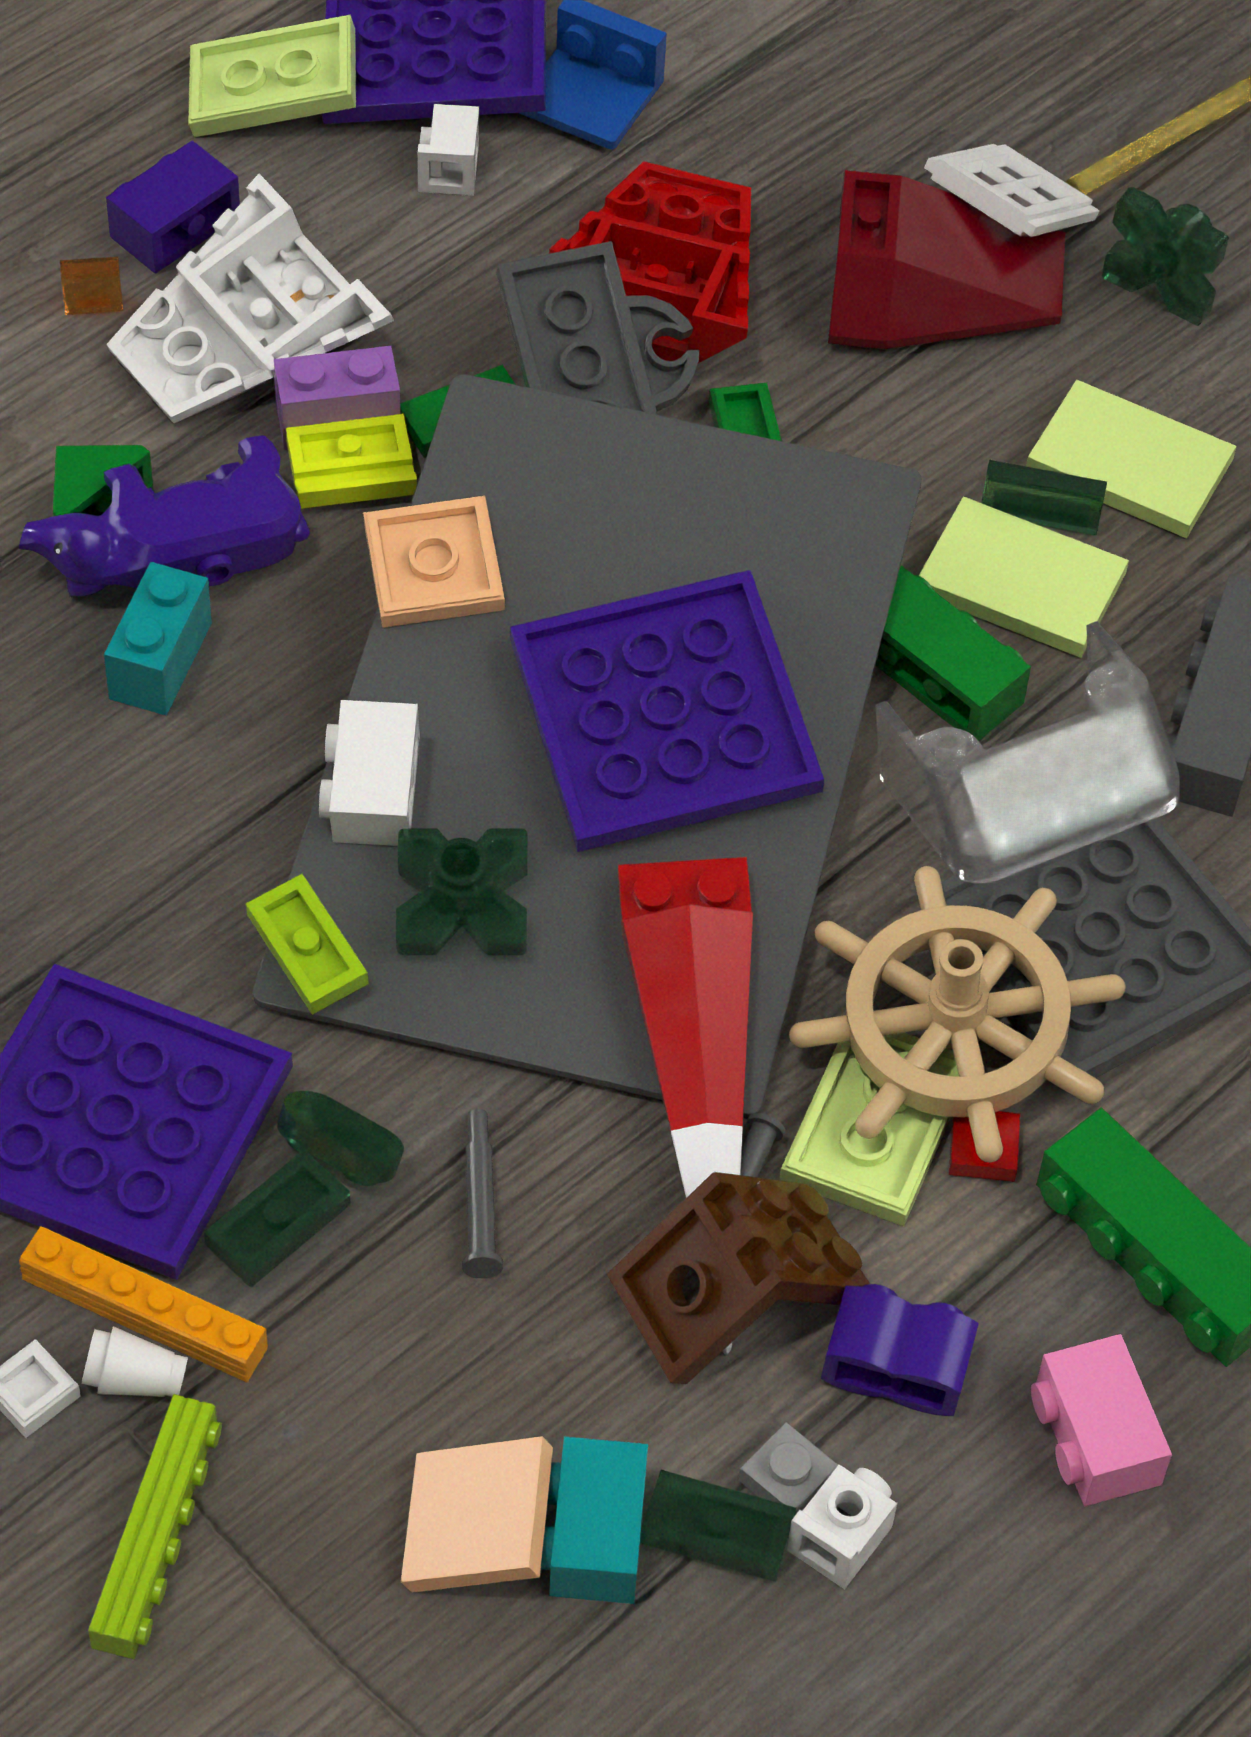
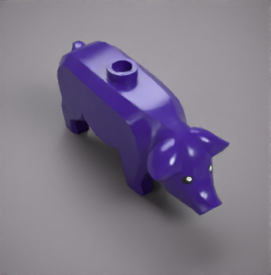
(205, 527)

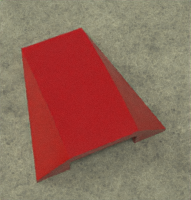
(682, 244)

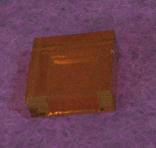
(91, 285)

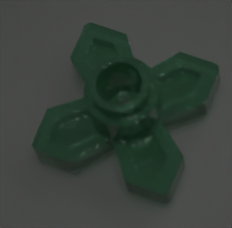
(1166, 250)
(464, 888)

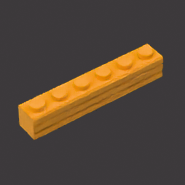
(144, 1304)

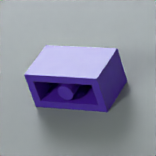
(171, 206)

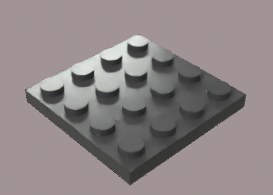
(1132, 912)

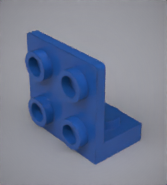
(600, 73)

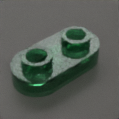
(340, 1137)

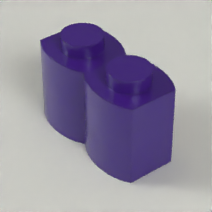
(899, 1349)

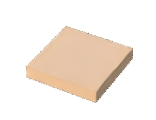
(434, 561)
(477, 1515)

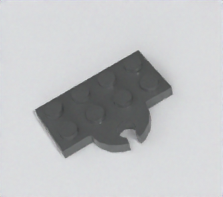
(587, 337)

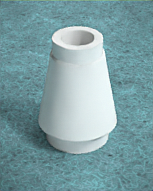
(132, 1366)

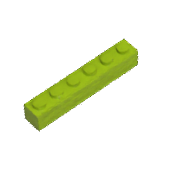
(153, 1527)

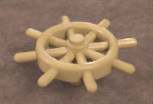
(958, 1011)

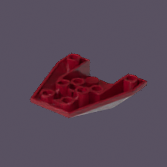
(934, 268)

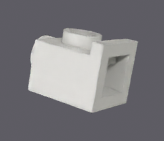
(449, 151)
(841, 1543)

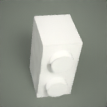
(372, 772)

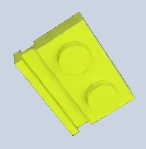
(351, 461)

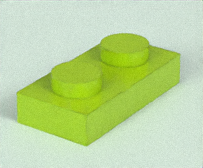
(307, 944)

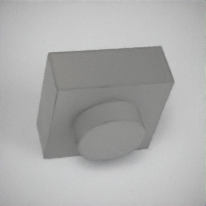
(787, 1469)

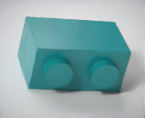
(158, 638)
(596, 1520)

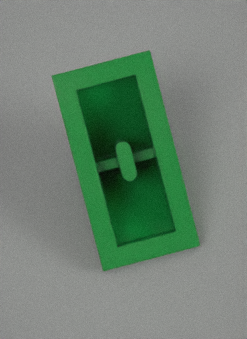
(80, 475)

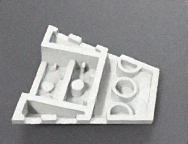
(219, 319)

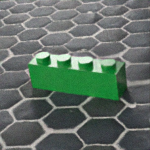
(949, 659)
(1154, 1231)

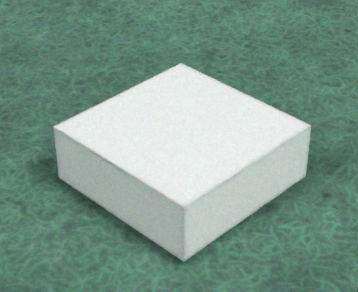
(34, 1388)

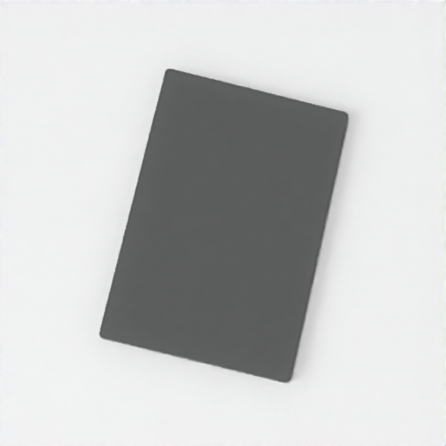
(583, 515)

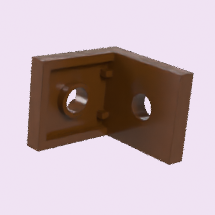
(749, 1247)

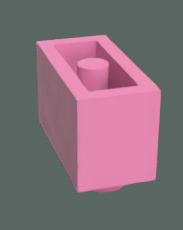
(1101, 1420)

